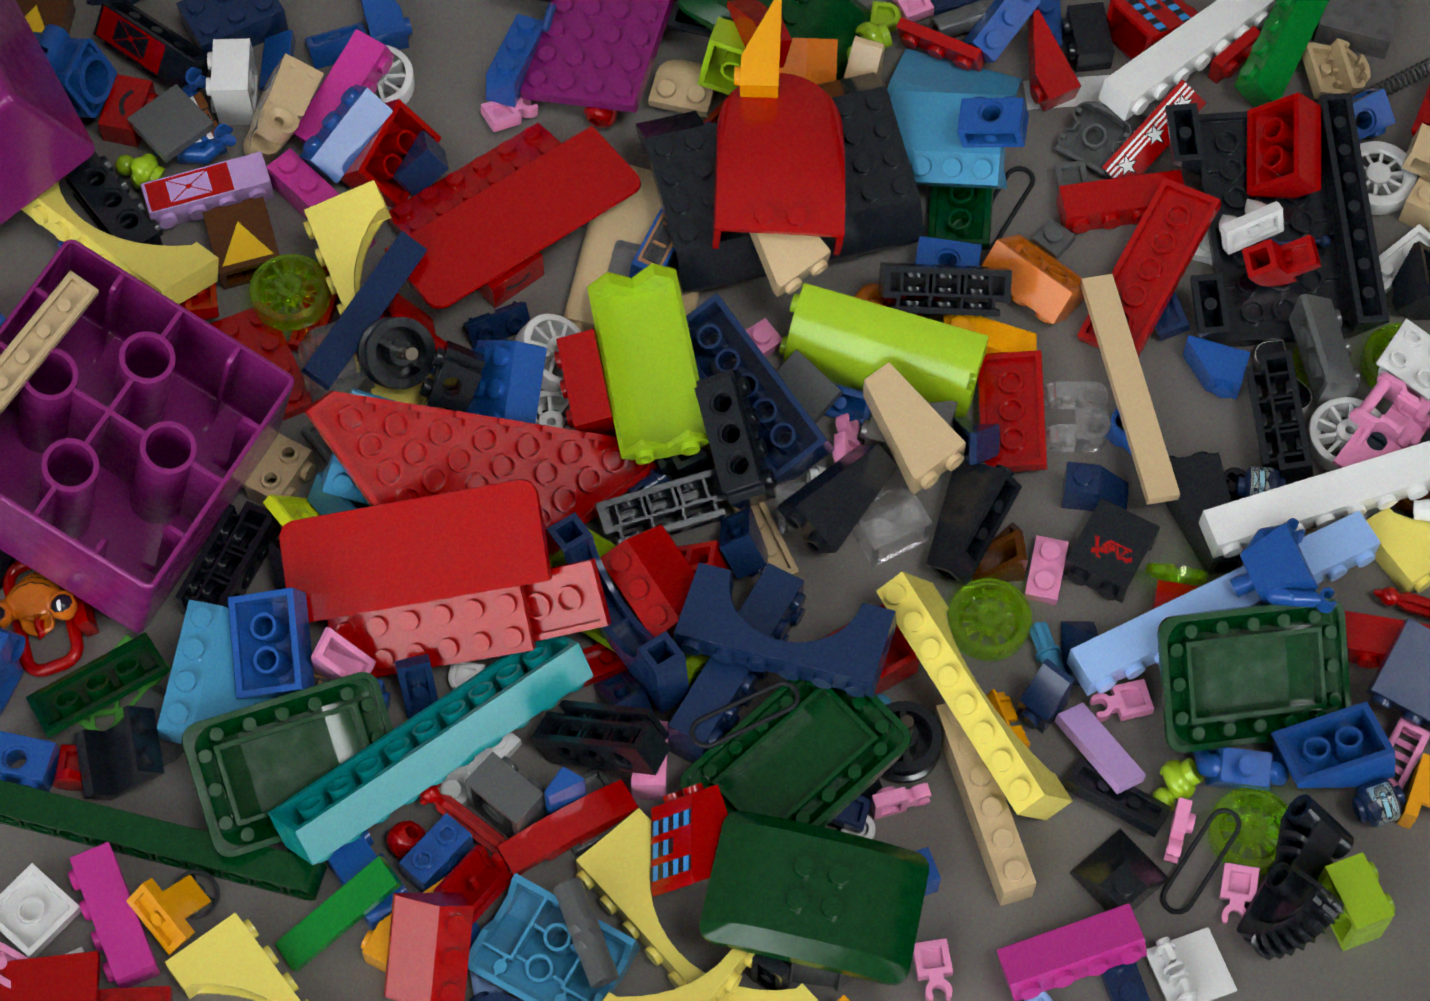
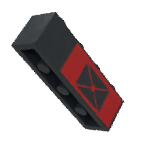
(148, 42)

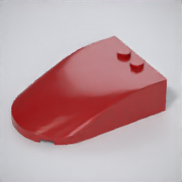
(780, 164)

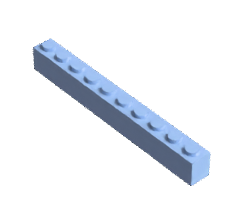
(1134, 645)

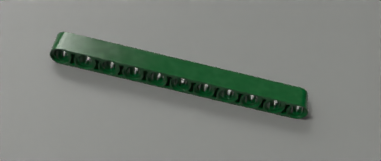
(156, 841)

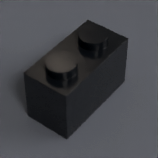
(1088, 37)

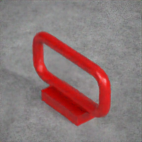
(82, 622)

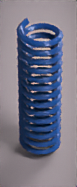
(549, 16)

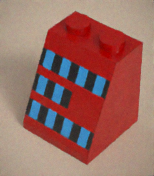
(1142, 23)
(685, 837)

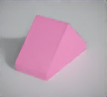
(338, 658)

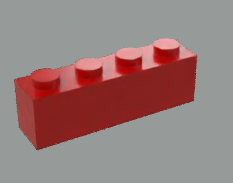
(1109, 201)

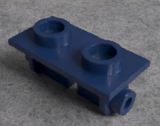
(497, 326)

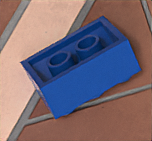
(271, 643)

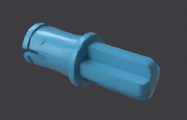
(1045, 644)

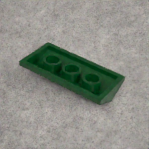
(961, 214)
(97, 684)

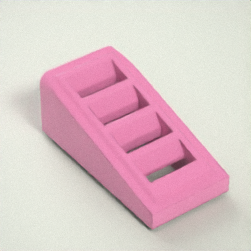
(1415, 732)

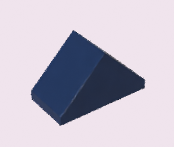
(421, 165)

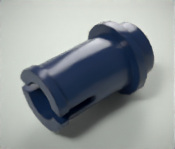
(654, 478)

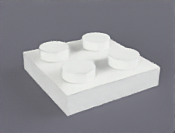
(34, 911)

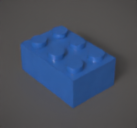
(509, 380)

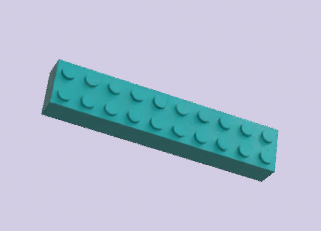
(428, 748)

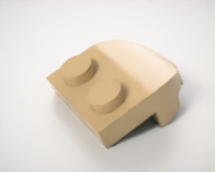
(1335, 68)
(677, 88)

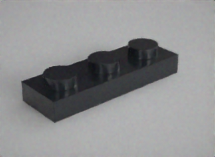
(1130, 805)

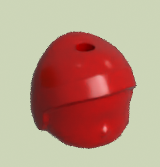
(601, 117)
(404, 837)

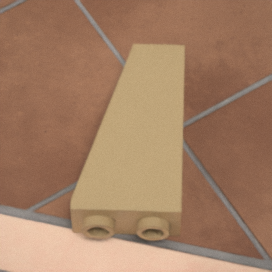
(790, 259)
(912, 429)

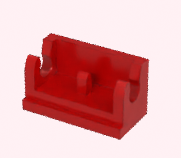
(478, 879)

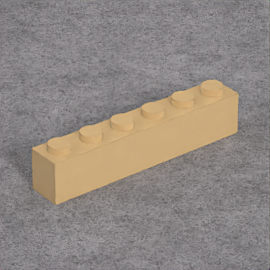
(987, 814)

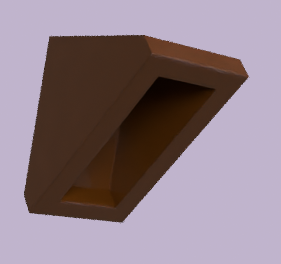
(1005, 557)

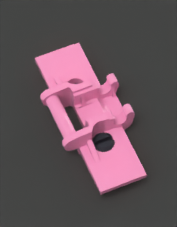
(1396, 430)

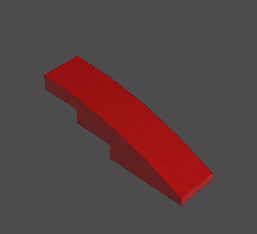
(568, 826)

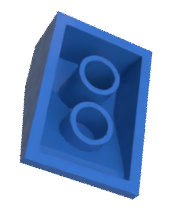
(1337, 749)

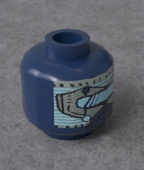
(1258, 480)
(1378, 802)

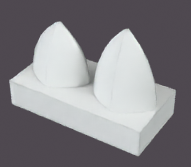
(1256, 225)

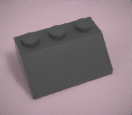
(1323, 349)

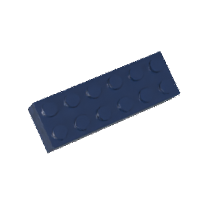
(785, 425)
(771, 610)

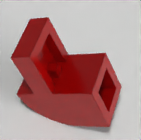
(1279, 265)

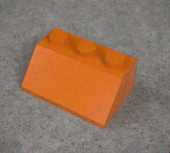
(812, 59)
(1037, 278)

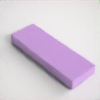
(1100, 748)

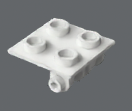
(1409, 358)
(1190, 968)

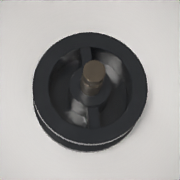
(396, 352)
(925, 743)

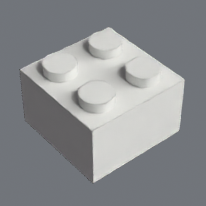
(232, 81)

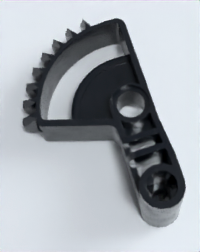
(1291, 886)

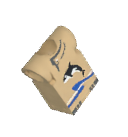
(281, 107)

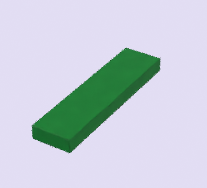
(338, 913)

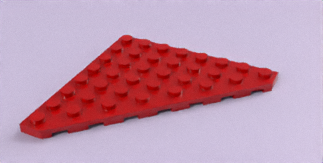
(422, 451)

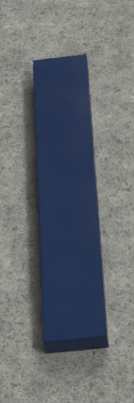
(363, 310)

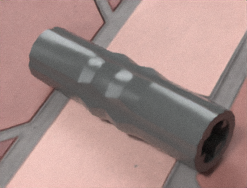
(960, 19)
(585, 933)

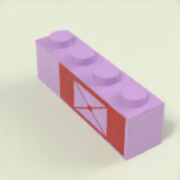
(190, 193)

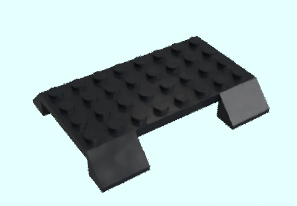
(879, 187)
(1228, 303)

